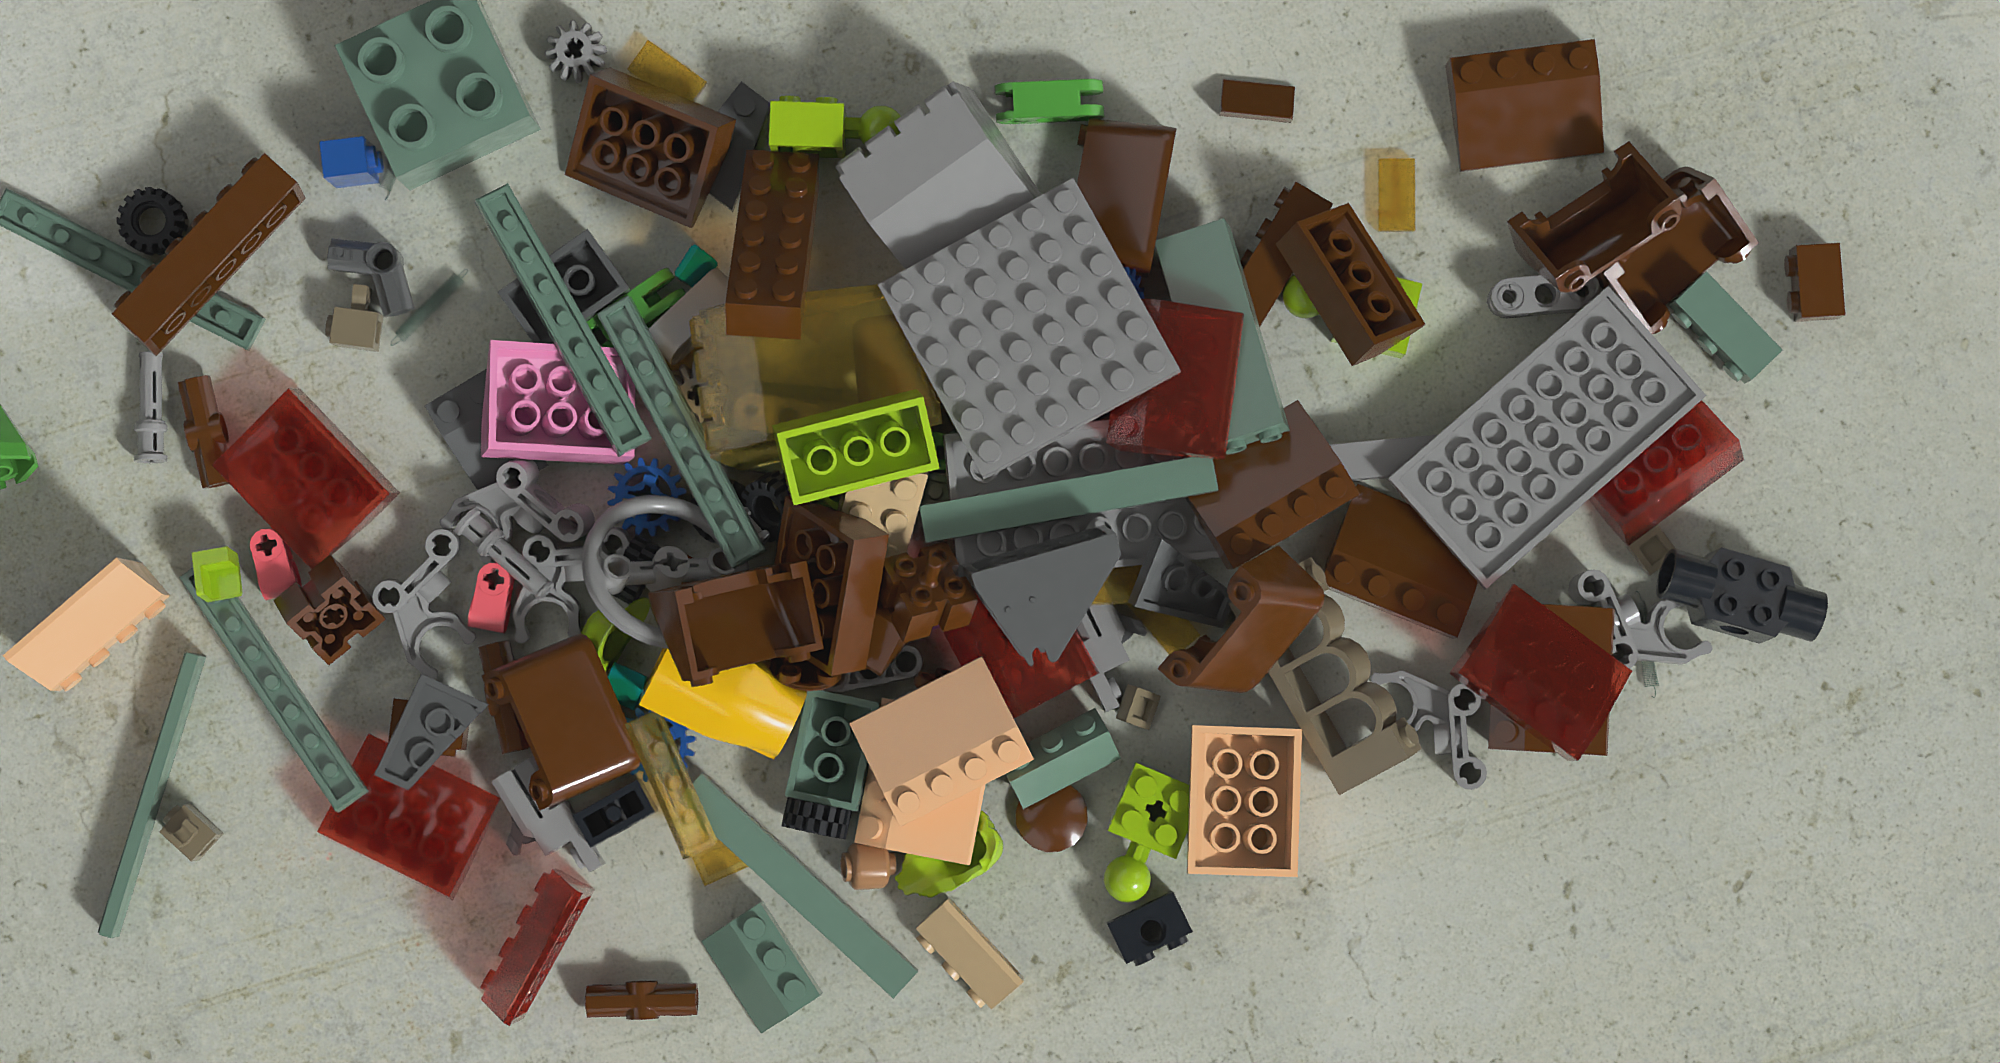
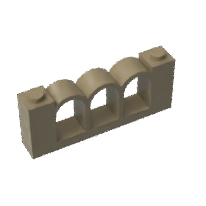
(1391, 739)

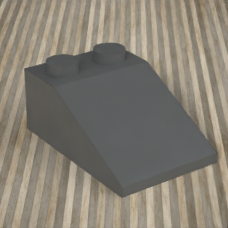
(460, 421)

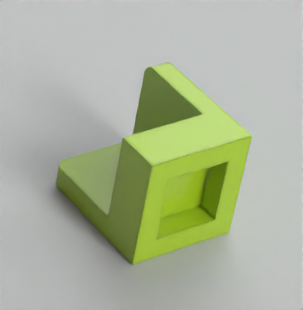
(217, 574)

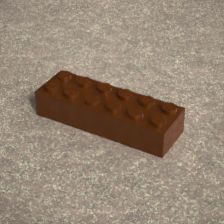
(772, 245)
(208, 254)

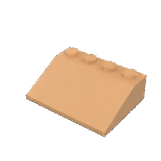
(89, 625)
(941, 741)
(1244, 801)
(940, 834)

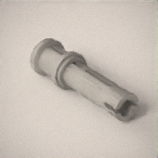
(150, 423)
(492, 544)

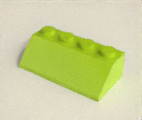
(856, 446)

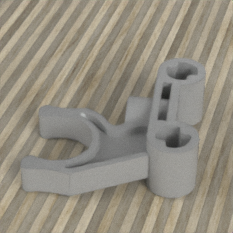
(525, 501)
(560, 567)
(416, 593)
(1630, 635)
(1448, 721)

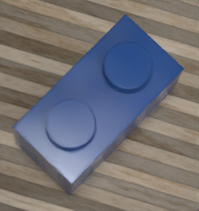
(350, 162)

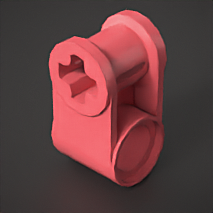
(275, 570)
(491, 605)

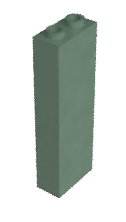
(1207, 272)

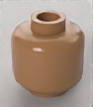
(867, 866)

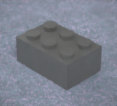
(587, 275)

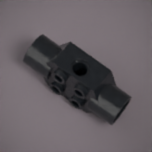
(1741, 595)

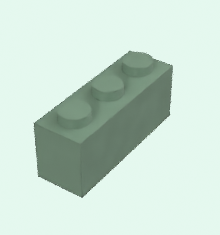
(1724, 328)
(1063, 758)

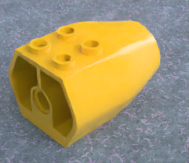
(738, 708)

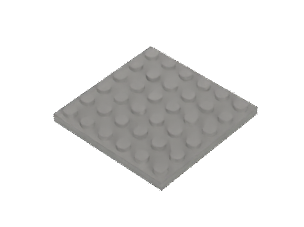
(1029, 328)

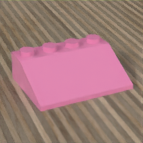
(539, 410)

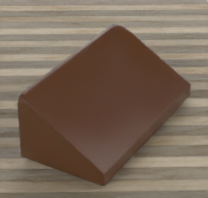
(1257, 101)

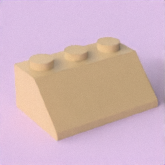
(968, 955)

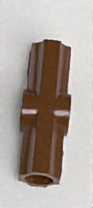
(204, 428)
(508, 727)
(642, 1000)

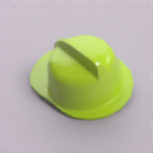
(609, 639)

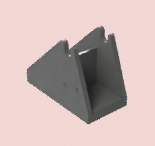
(1045, 588)

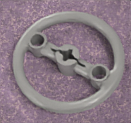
(667, 568)

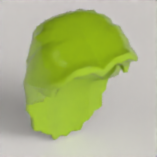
(935, 876)

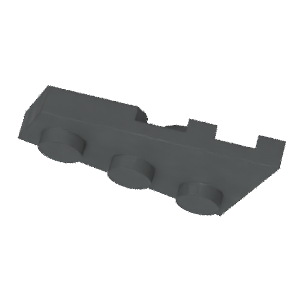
(750, 115)
(1179, 587)
(425, 730)

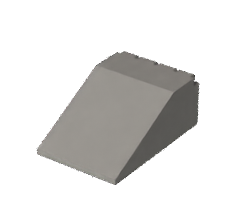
(937, 176)

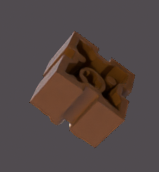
(926, 592)
(329, 610)

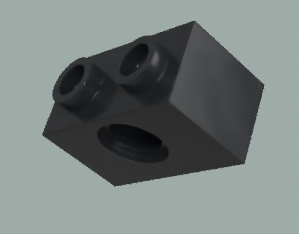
(615, 813)
(1127, 928)

